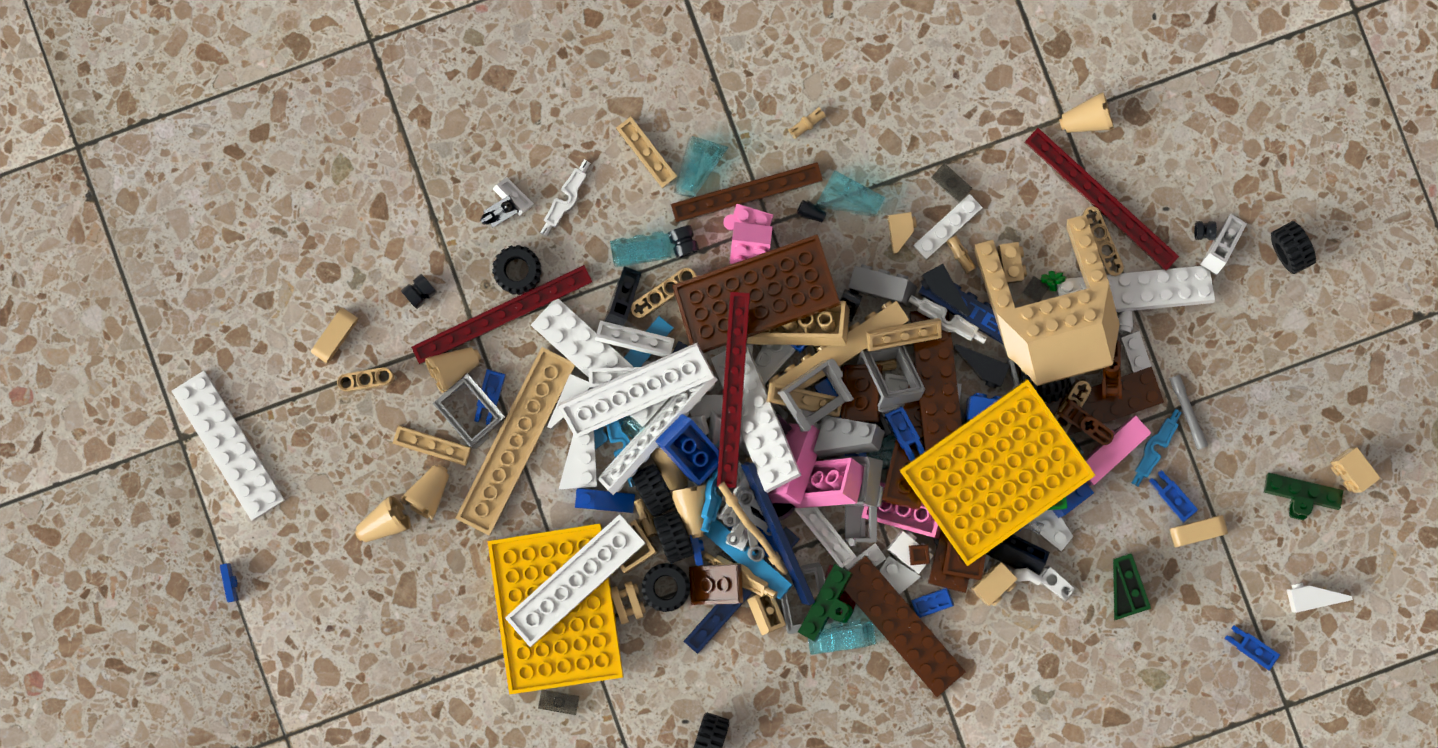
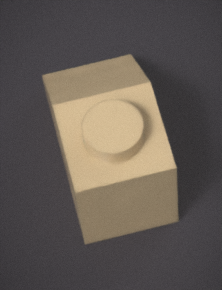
(900, 228)

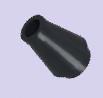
(810, 211)

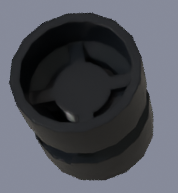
(683, 241)
(418, 291)

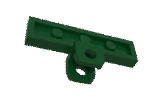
(1302, 494)
(828, 604)

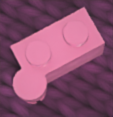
(747, 215)

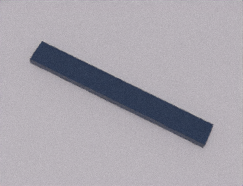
(778, 534)
(722, 612)

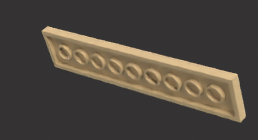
(515, 441)

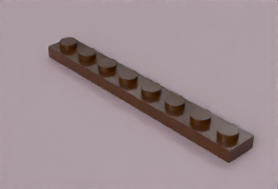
(746, 192)

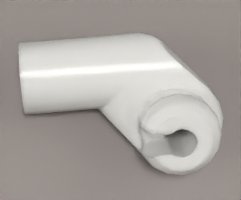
(1026, 574)

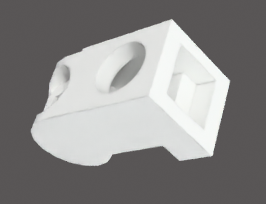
(1056, 583)

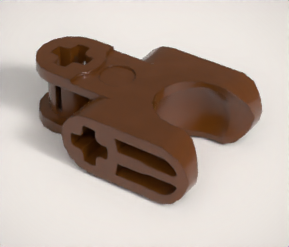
(1112, 376)
(1077, 416)

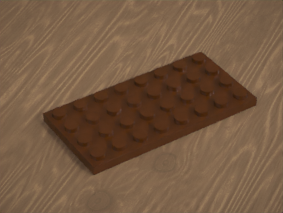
(781, 285)

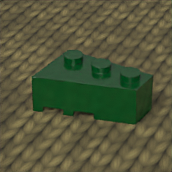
(1129, 590)

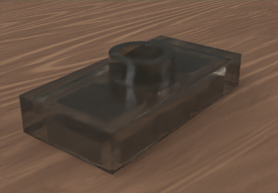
(951, 183)
(558, 702)

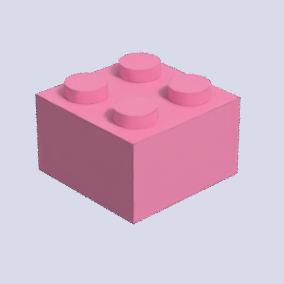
(749, 241)

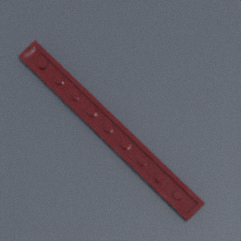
(1101, 199)
(502, 314)
(733, 389)

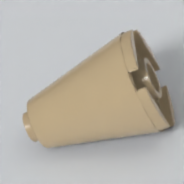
(1088, 116)
(452, 366)
(670, 472)
(427, 492)
(689, 505)
(383, 521)

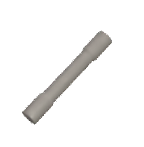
(1196, 431)

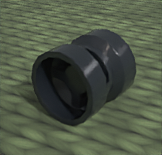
(1205, 230)

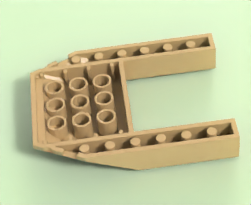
(1061, 333)

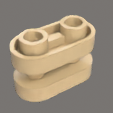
(637, 607)

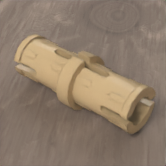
(807, 123)
(961, 254)
(645, 518)

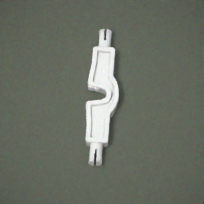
(559, 206)
(956, 324)

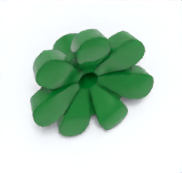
(1053, 279)

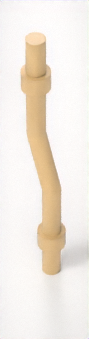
(773, 556)

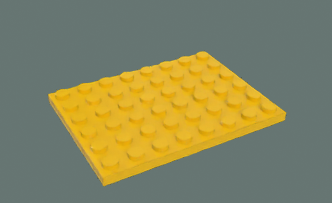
(997, 472)
(578, 647)

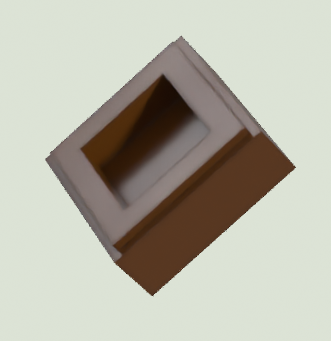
(919, 554)

